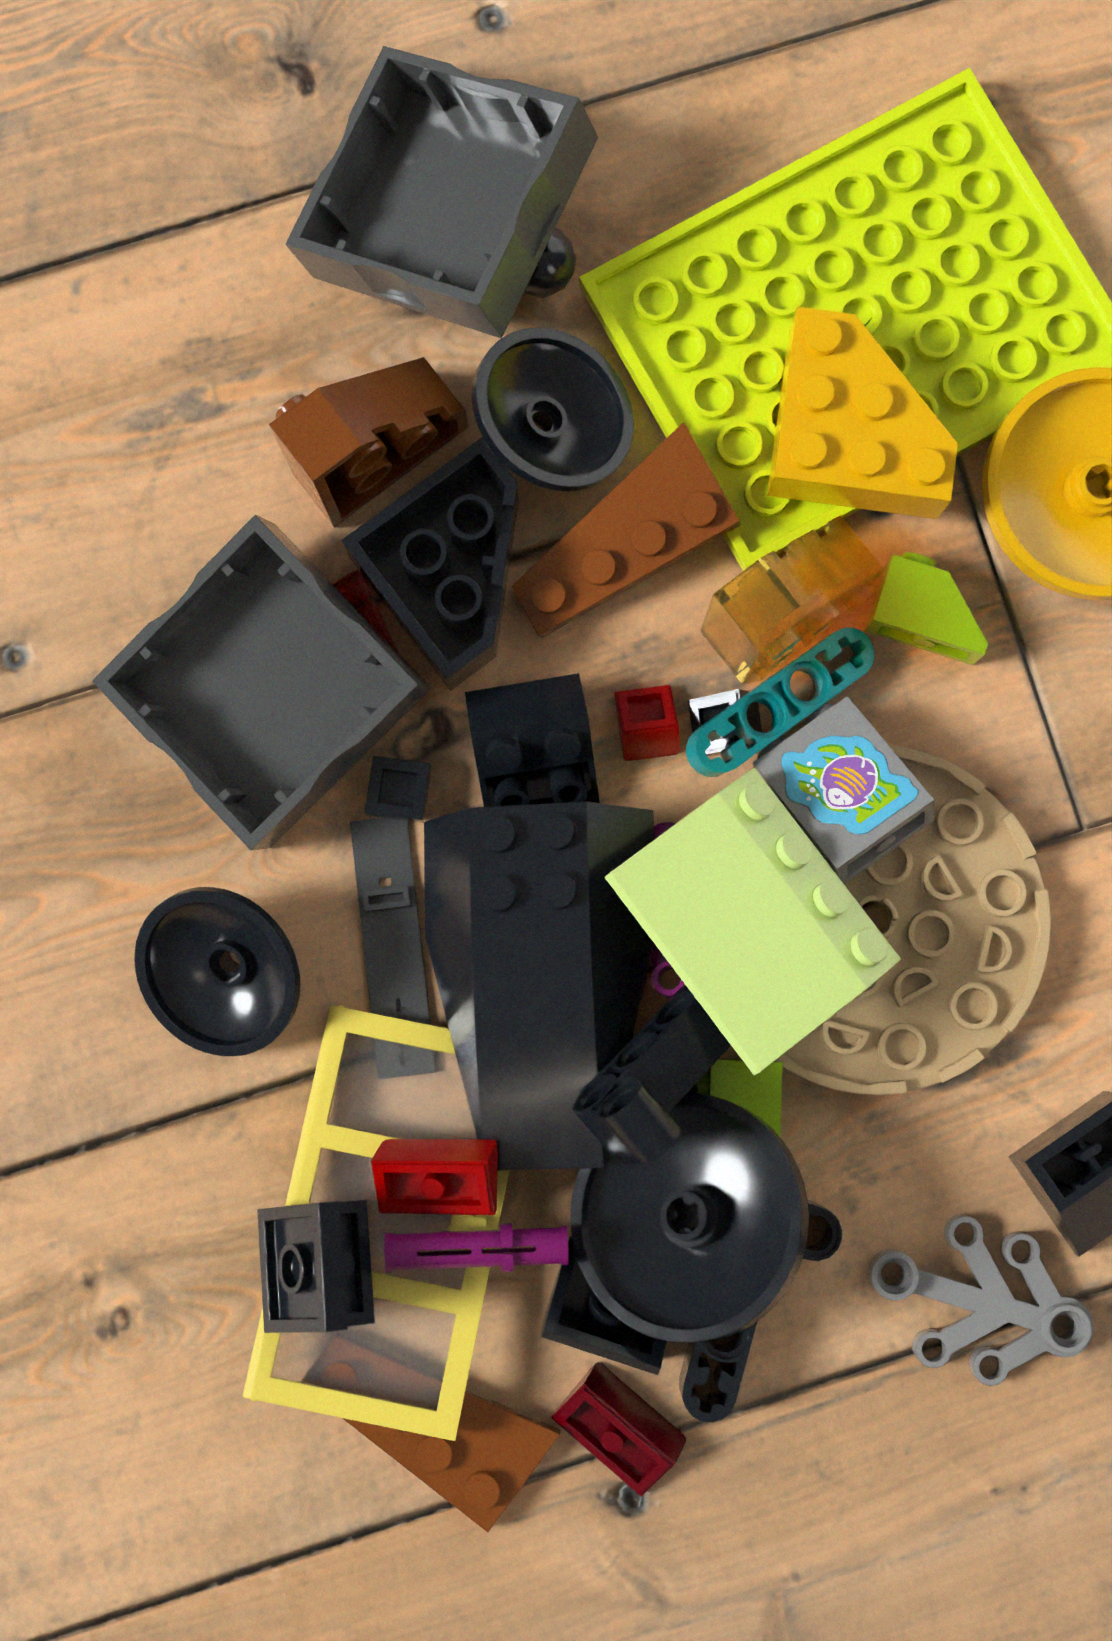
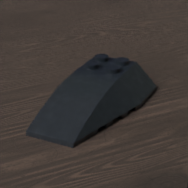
(535, 965)

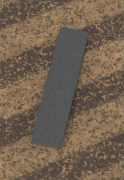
(390, 919)

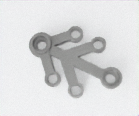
(991, 1304)

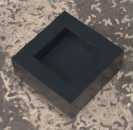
(398, 789)

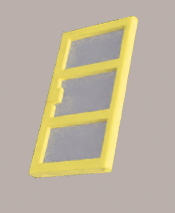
(413, 1364)

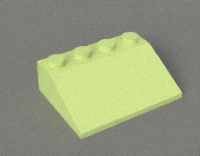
(753, 920)

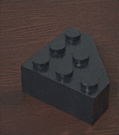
(445, 560)

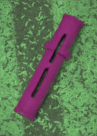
(404, 1253)

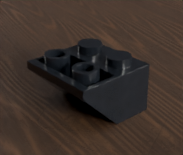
(533, 743)
(1073, 1173)

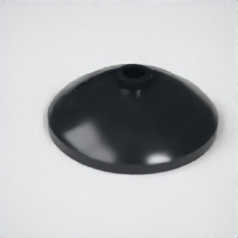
(565, 390)
(197, 985)

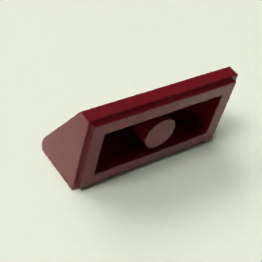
(620, 1429)

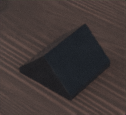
(583, 1322)

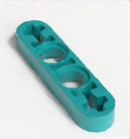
(780, 700)

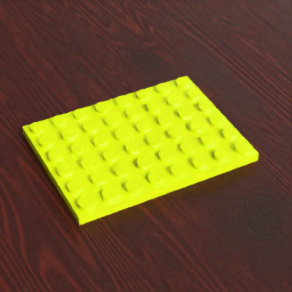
(900, 220)

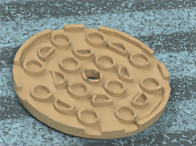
(969, 940)

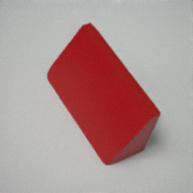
(436, 1176)

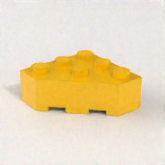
(855, 425)

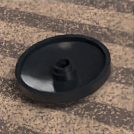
(699, 1233)

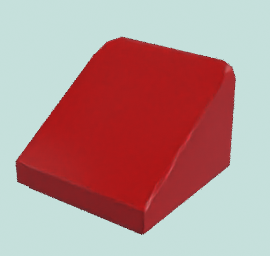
(647, 723)

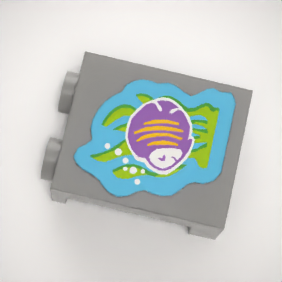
(845, 788)

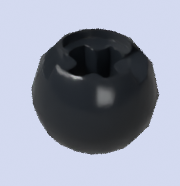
(553, 268)

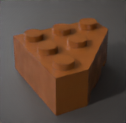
(366, 433)

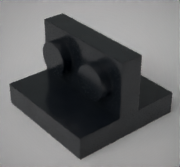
(315, 1267)

